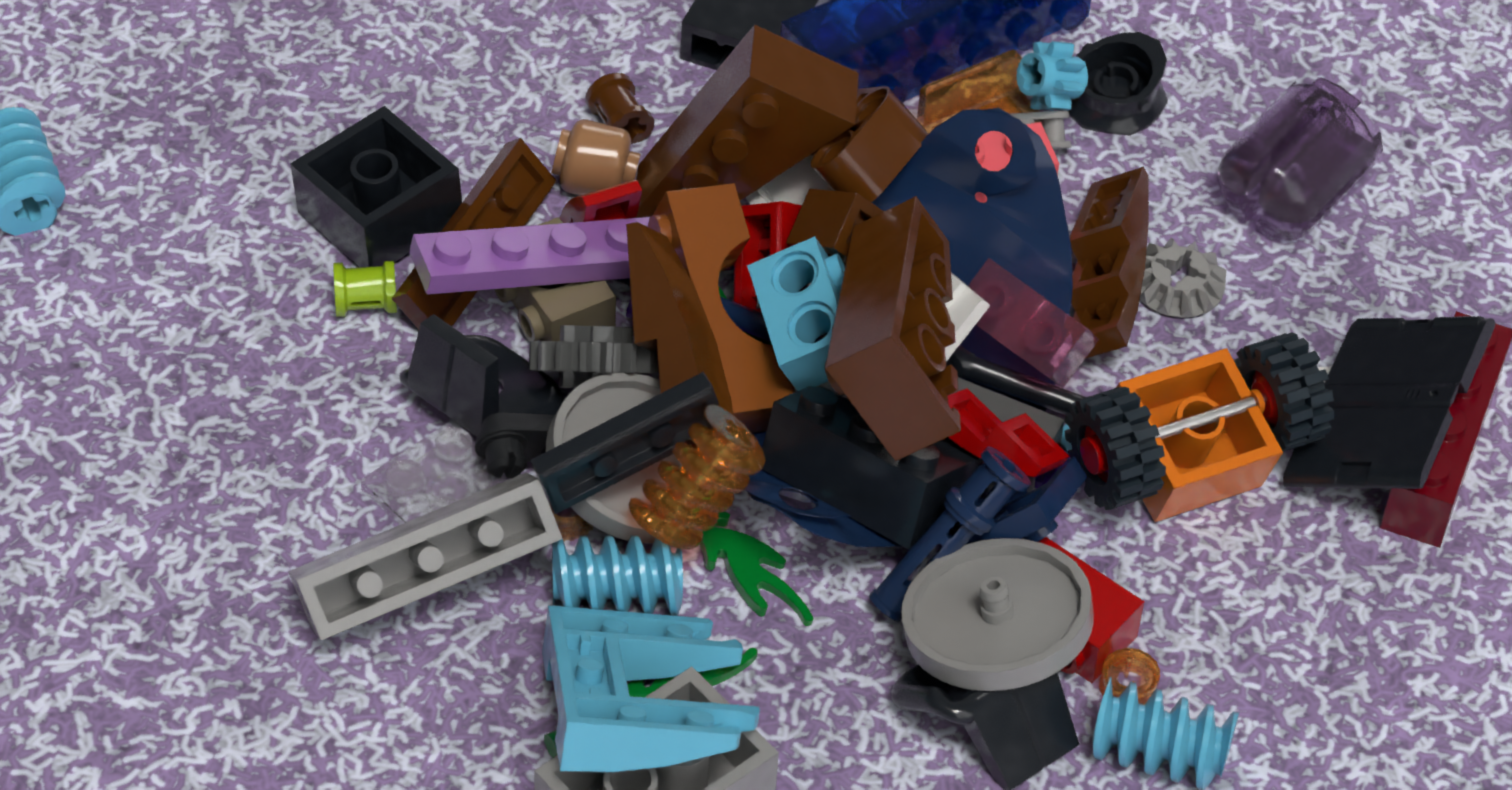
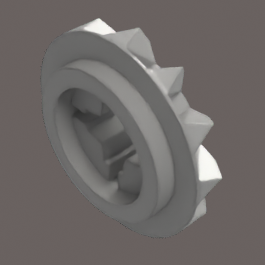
(1194, 293)

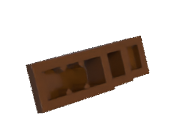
(1111, 257)
(670, 314)

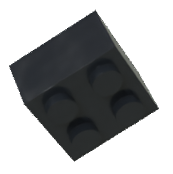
(376, 188)

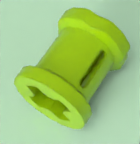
(364, 288)

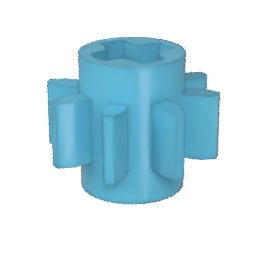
(1052, 76)

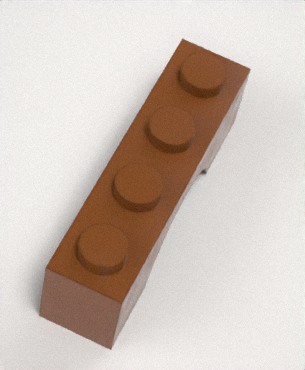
(708, 237)

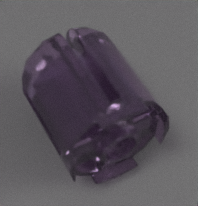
(1298, 160)

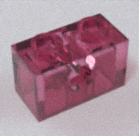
(1031, 324)

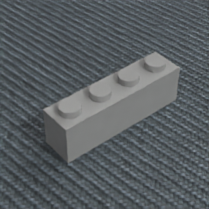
(425, 555)

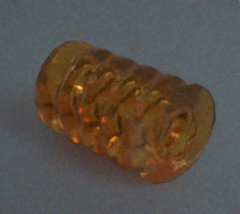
(702, 483)

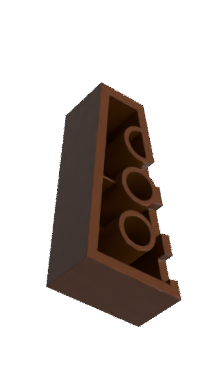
(751, 120)
(896, 329)

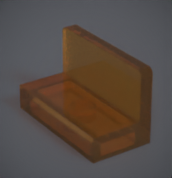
(977, 87)

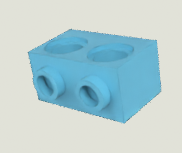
(800, 317)

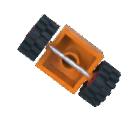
(1200, 426)

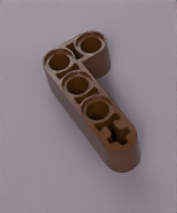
(873, 149)

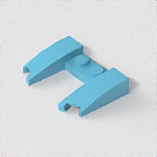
(605, 728)

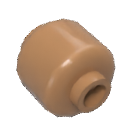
(594, 157)

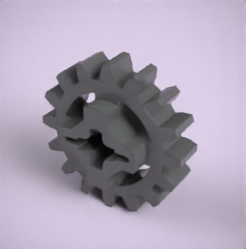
(591, 352)

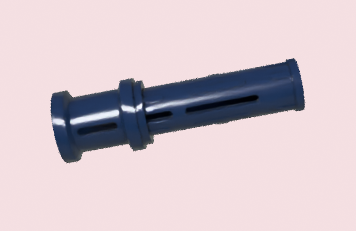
(963, 506)

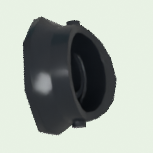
(1128, 76)

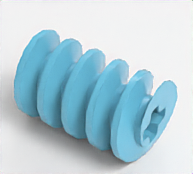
(27, 174)
(617, 575)
(1162, 735)

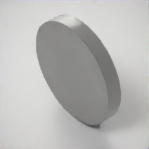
(588, 407)
(998, 614)

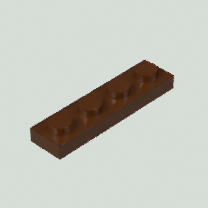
(500, 199)

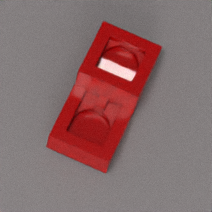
(605, 204)
(1016, 438)

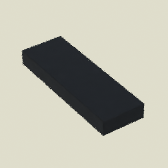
(623, 444)

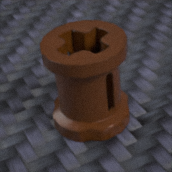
(615, 103)

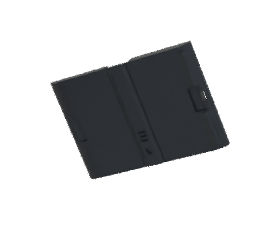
(1391, 402)

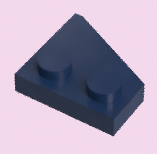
(1034, 512)

